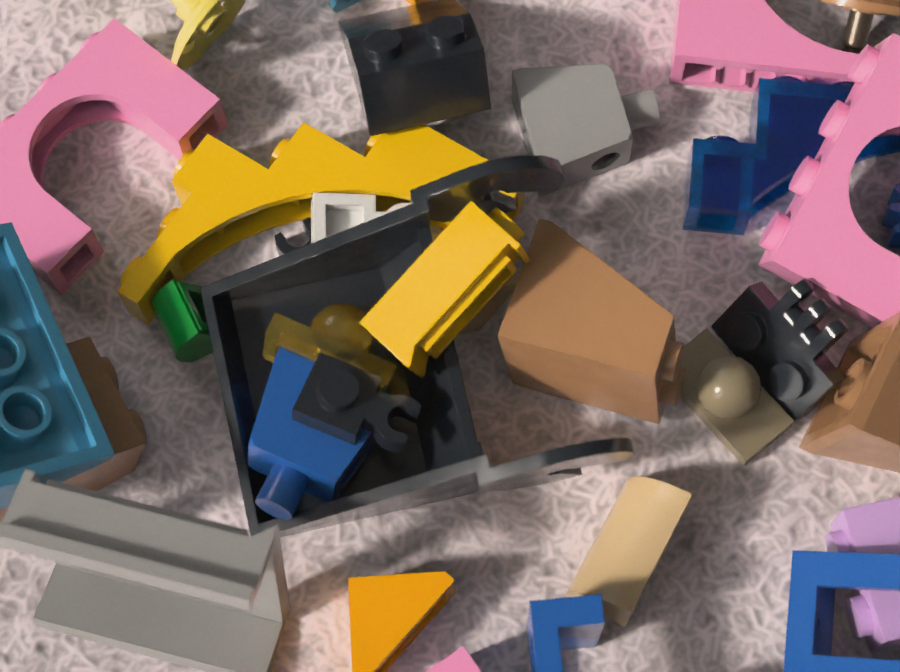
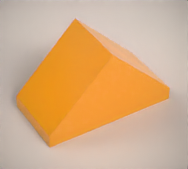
(391, 613)

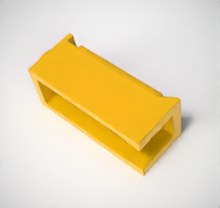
(447, 286)

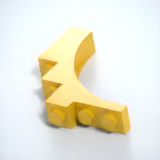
(234, 197)

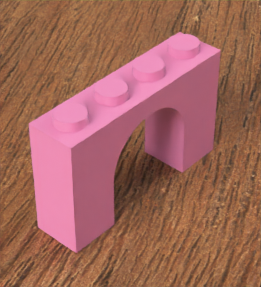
(108, 80)
(819, 231)

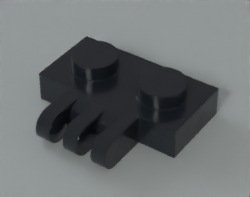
(784, 344)

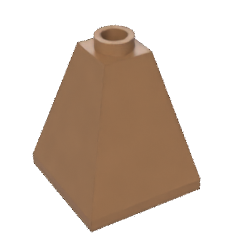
(863, 412)

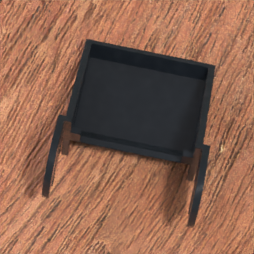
(359, 269)

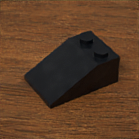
(416, 65)

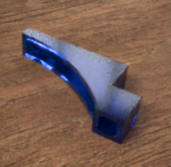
(737, 179)

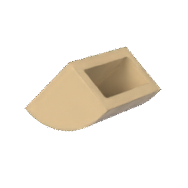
(630, 545)

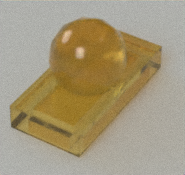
(331, 332)

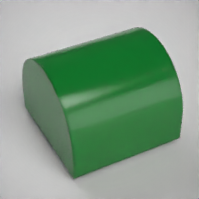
(183, 320)

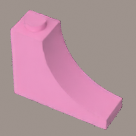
(745, 40)

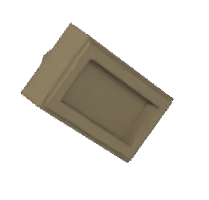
(730, 398)

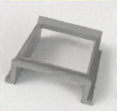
(151, 577)

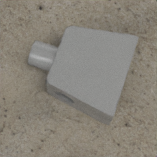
(579, 118)

